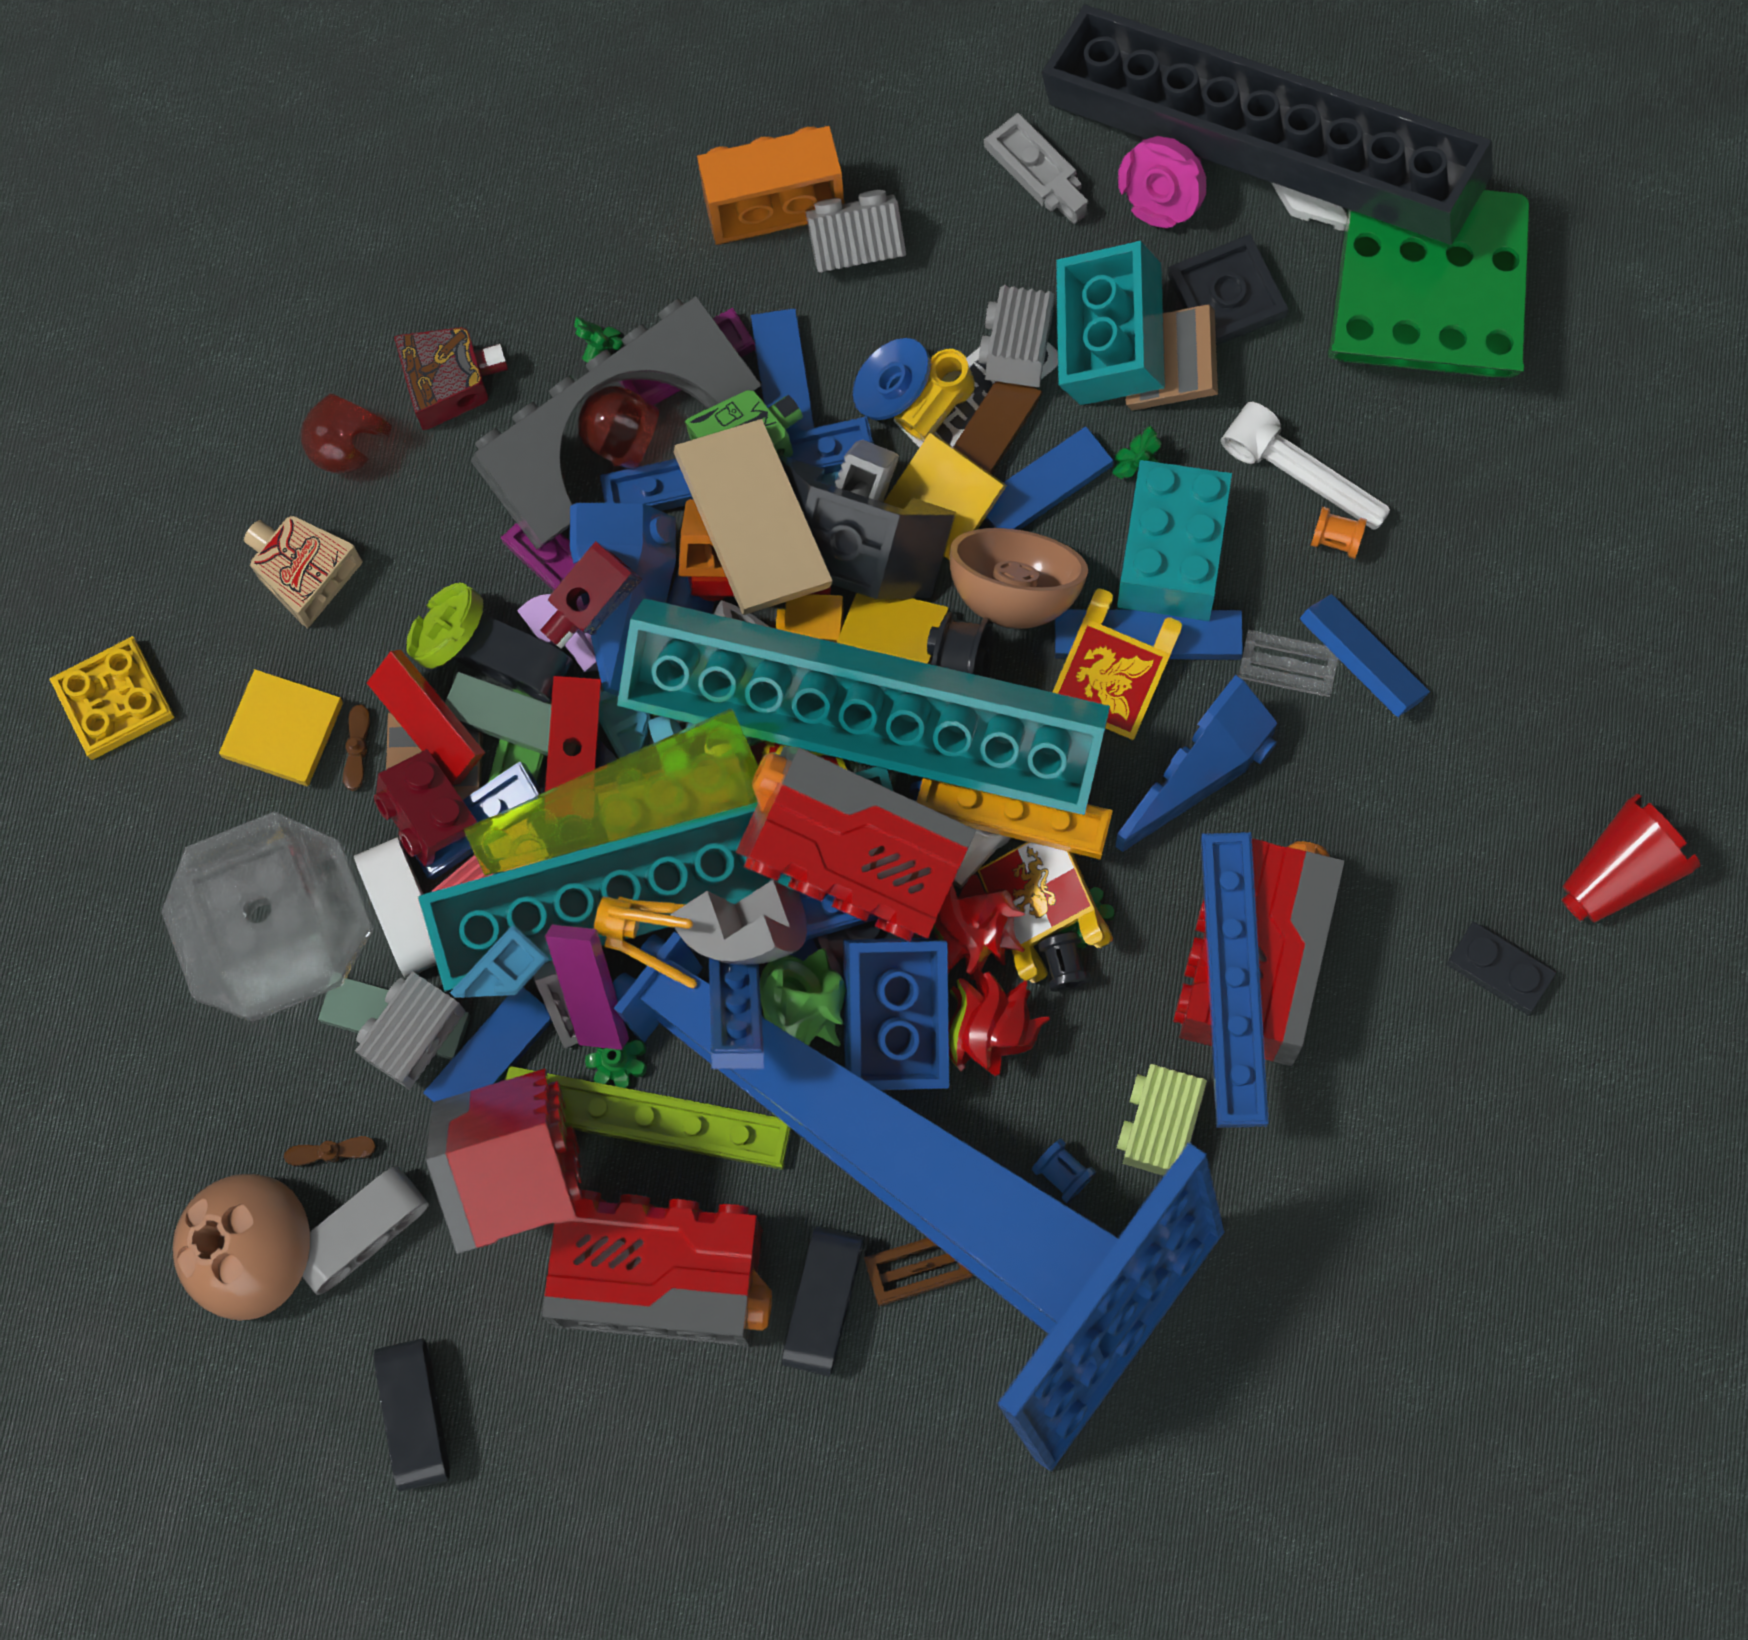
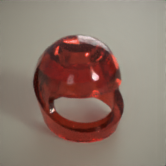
(617, 425)
(329, 434)

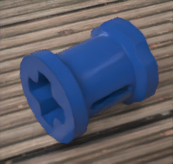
(1063, 1171)

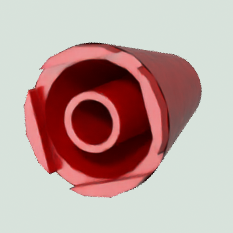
(1627, 863)

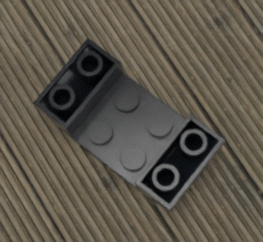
(870, 542)

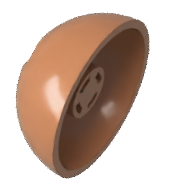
(1016, 576)
(242, 1246)

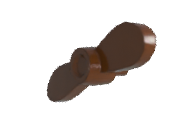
(356, 747)
(330, 1151)

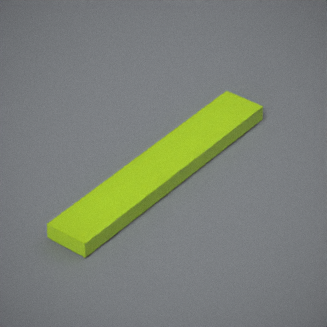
(671, 1122)

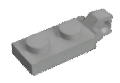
(1037, 167)

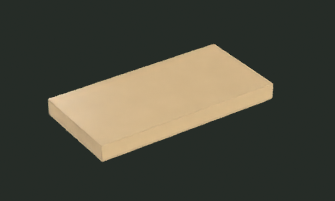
(752, 516)

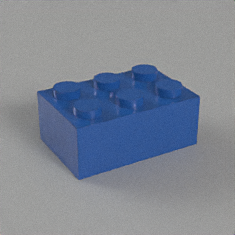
(897, 1012)

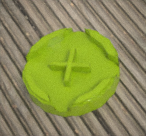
(446, 626)

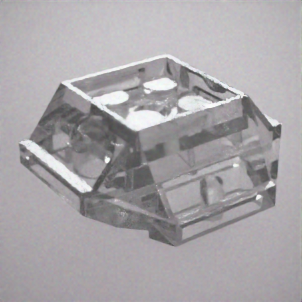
(302, 945)

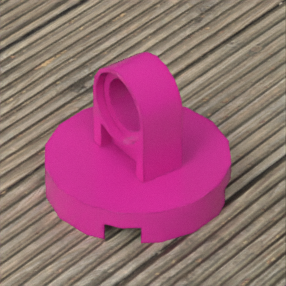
(1162, 181)

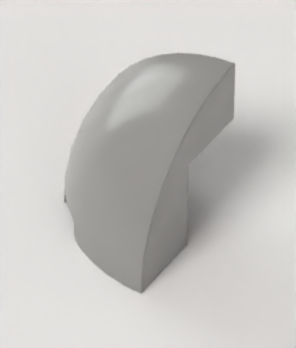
(749, 932)

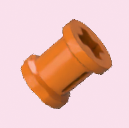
(1339, 532)

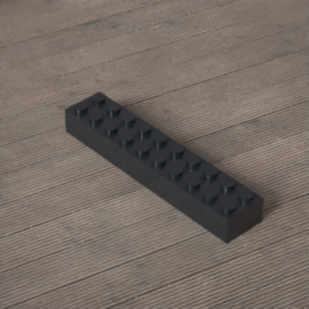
(1270, 123)

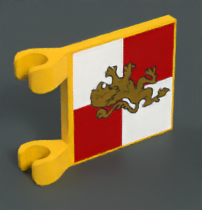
(1052, 896)

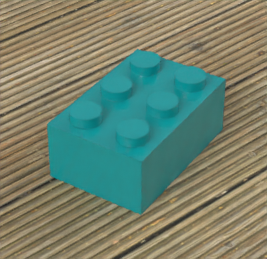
(1110, 323)
(1174, 540)

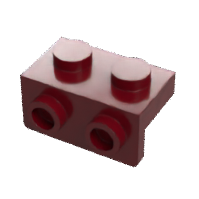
(422, 806)

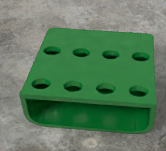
(1434, 302)

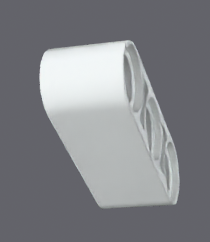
(394, 896)

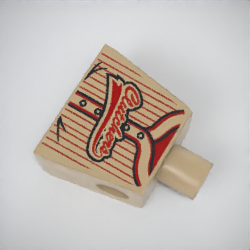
(301, 565)

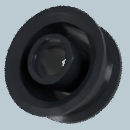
(962, 645)

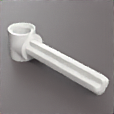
(1257, 436)

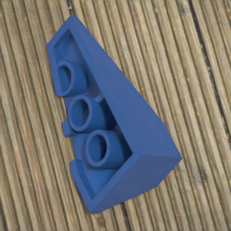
(647, 545)
(1227, 742)

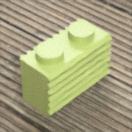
(1164, 1118)

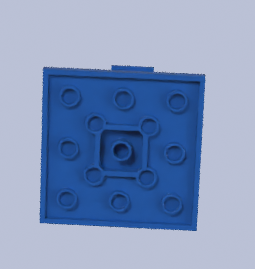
(1054, 1266)

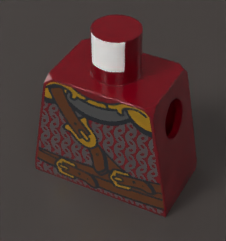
(446, 373)
(606, 582)

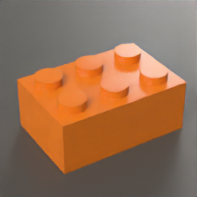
(769, 183)

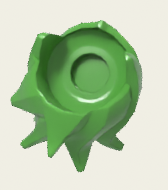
(803, 996)

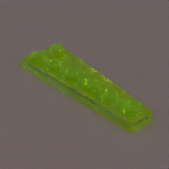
(655, 787)

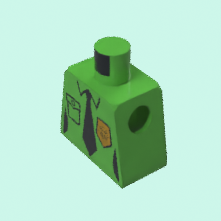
(745, 409)

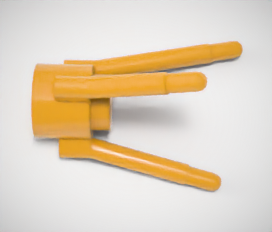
(621, 919)

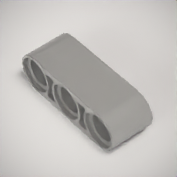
(361, 1228)

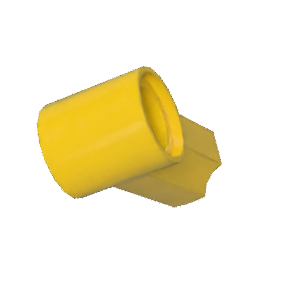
(938, 396)

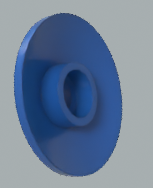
(891, 379)

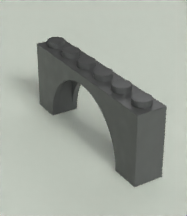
(525, 459)

